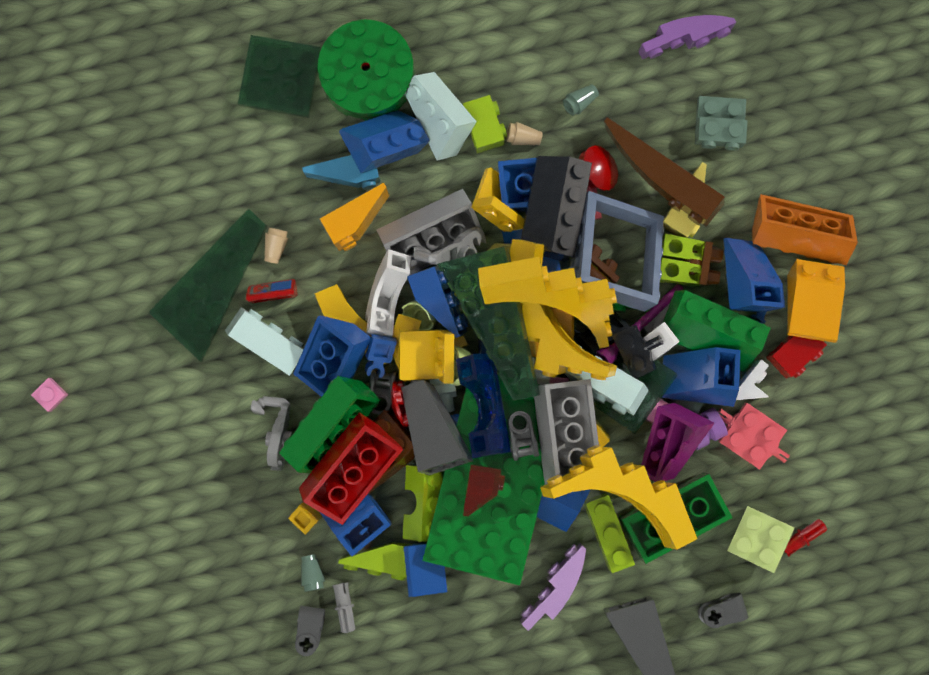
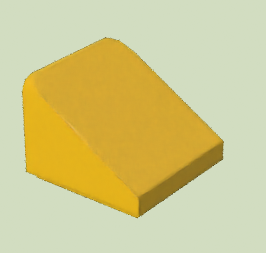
(305, 517)

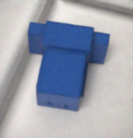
(759, 317)

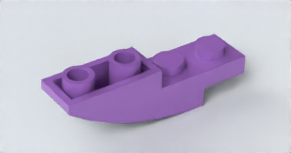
(693, 30)

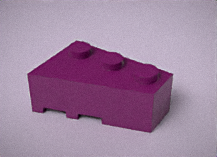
(673, 440)

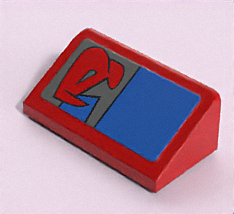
(271, 291)

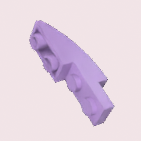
(564, 580)

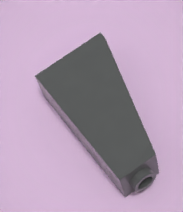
(432, 430)
(642, 635)

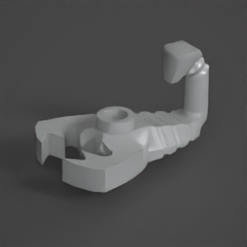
(461, 247)
(275, 439)

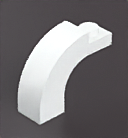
(385, 293)

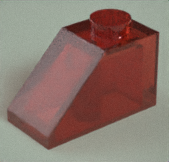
(482, 487)

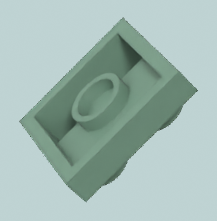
(721, 122)

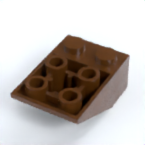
(389, 423)

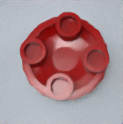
(603, 169)
(398, 403)

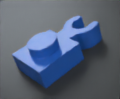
(379, 352)

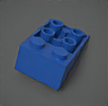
(751, 278)
(434, 294)
(705, 376)
(361, 526)

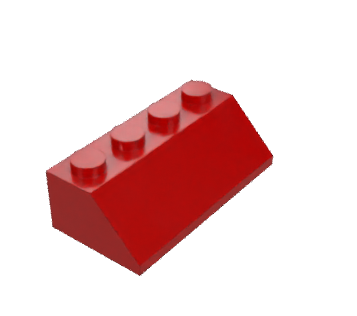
(349, 469)

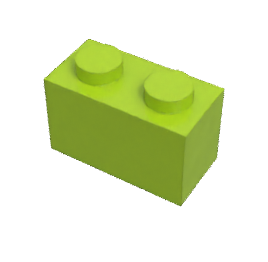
(487, 131)

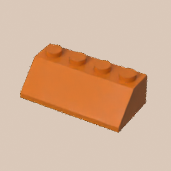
(804, 230)

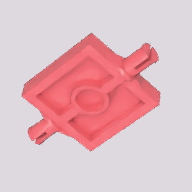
(753, 435)

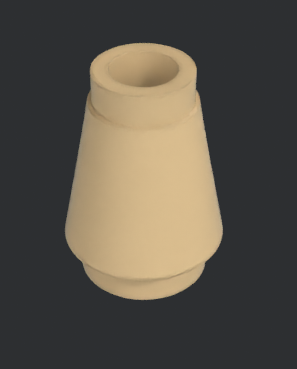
(523, 135)
(274, 244)

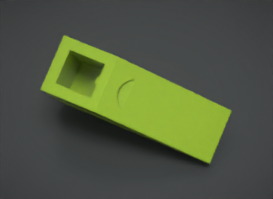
(383, 558)

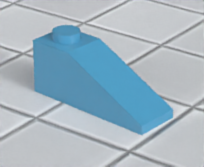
(343, 172)

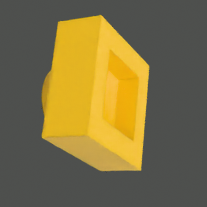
(405, 323)

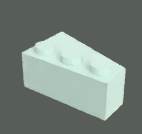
(440, 114)
(265, 340)
(620, 390)

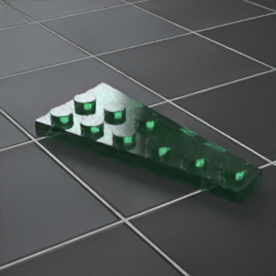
(202, 296)
(496, 324)

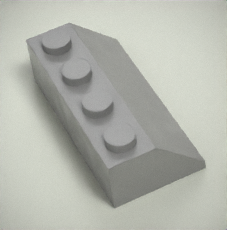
(430, 227)
(565, 425)

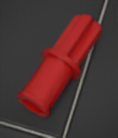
(805, 536)

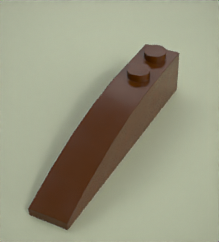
(667, 178)

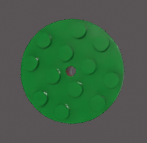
(366, 69)

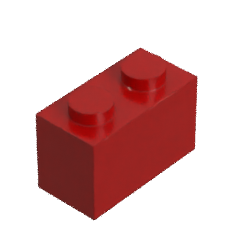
(794, 354)

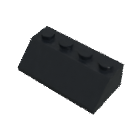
(556, 205)

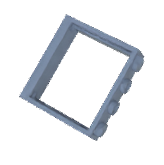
(653, 248)

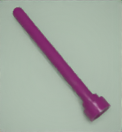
(610, 353)

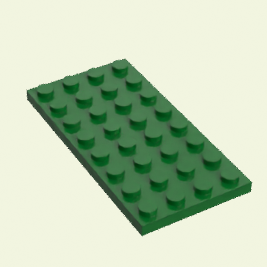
(499, 533)

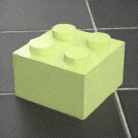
(761, 539)

